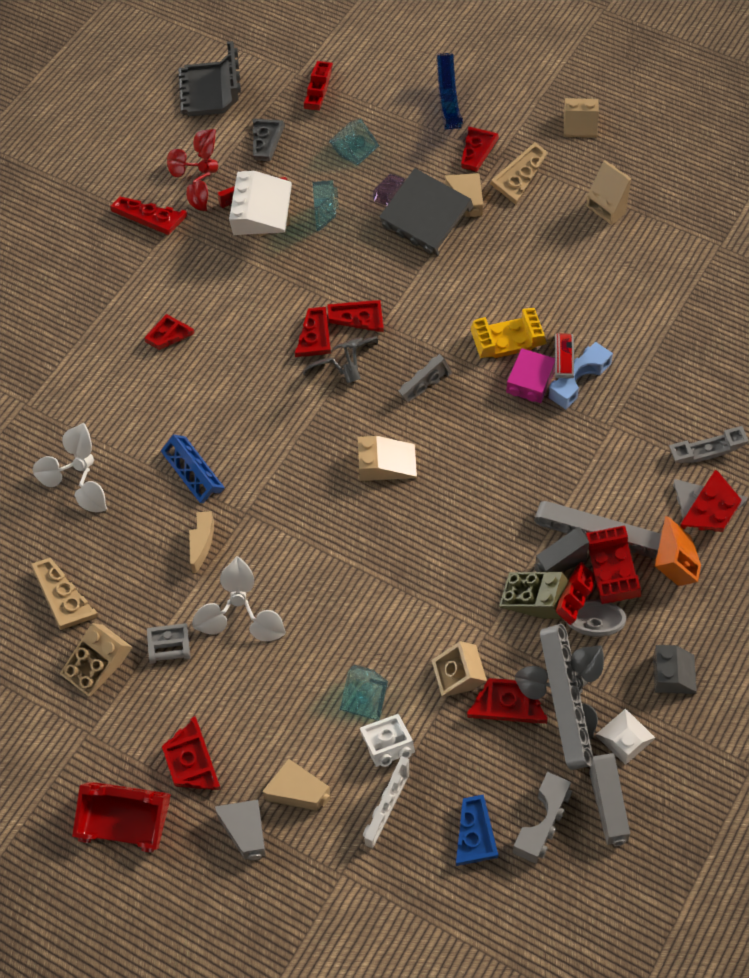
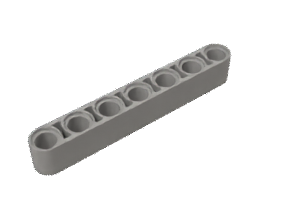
(567, 519)
(566, 697)

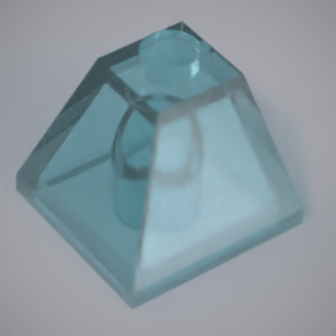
(364, 692)

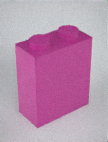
(531, 375)

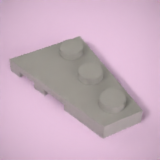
(428, 375)

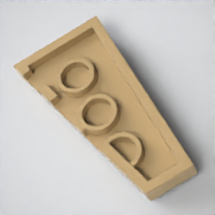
(519, 173)
(62, 597)

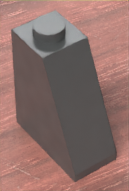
(563, 553)

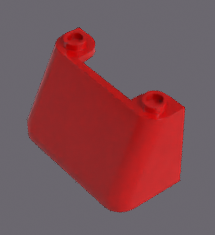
(120, 814)

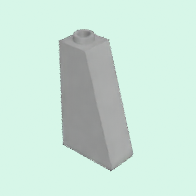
(609, 799)

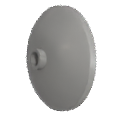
(599, 619)

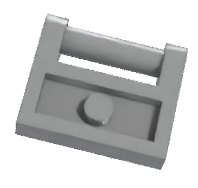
(168, 637)

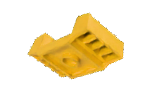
(508, 336)

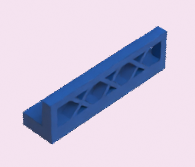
(192, 460)

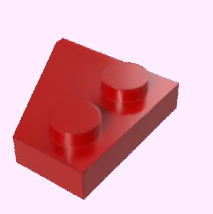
(168, 332)

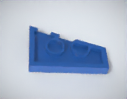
(475, 834)

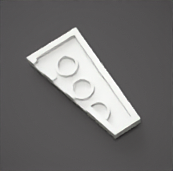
(387, 803)

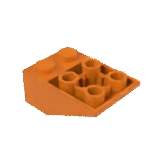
(677, 555)

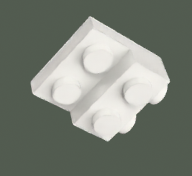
(387, 740)

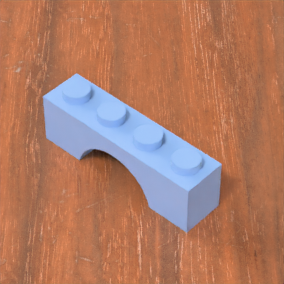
(593, 361)

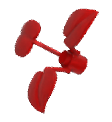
(176, 161)

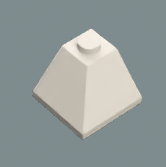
(625, 736)

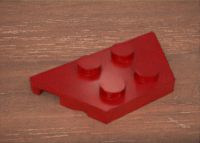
(713, 506)
(504, 701)
(189, 759)

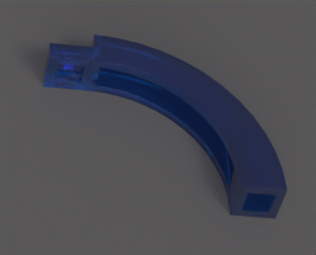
(447, 91)

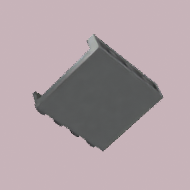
(425, 211)

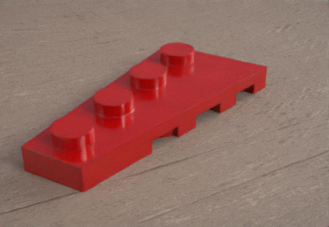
(149, 214)

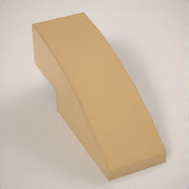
(201, 539)

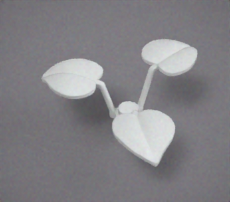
(47, 470)
(238, 580)

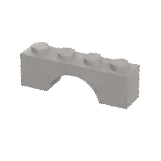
(532, 840)

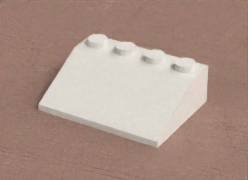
(259, 204)

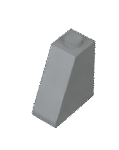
(244, 827)

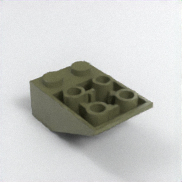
(534, 593)

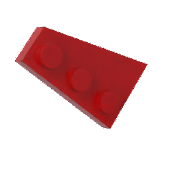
(357, 314)
(315, 334)

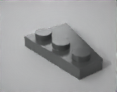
(266, 138)

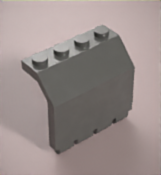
(210, 86)

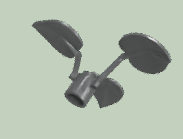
(350, 370)
(588, 666)

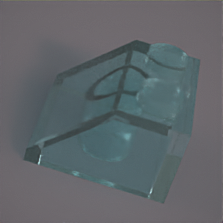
(354, 142)
(324, 202)

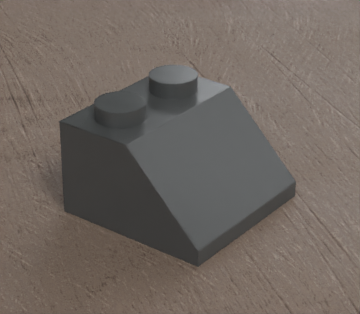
(674, 670)

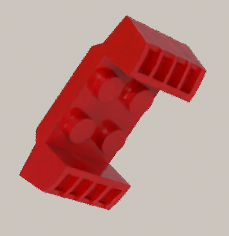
(613, 565)

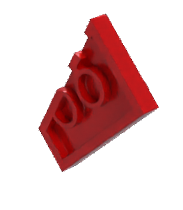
(477, 148)

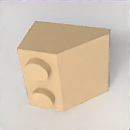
(581, 117)
(459, 669)

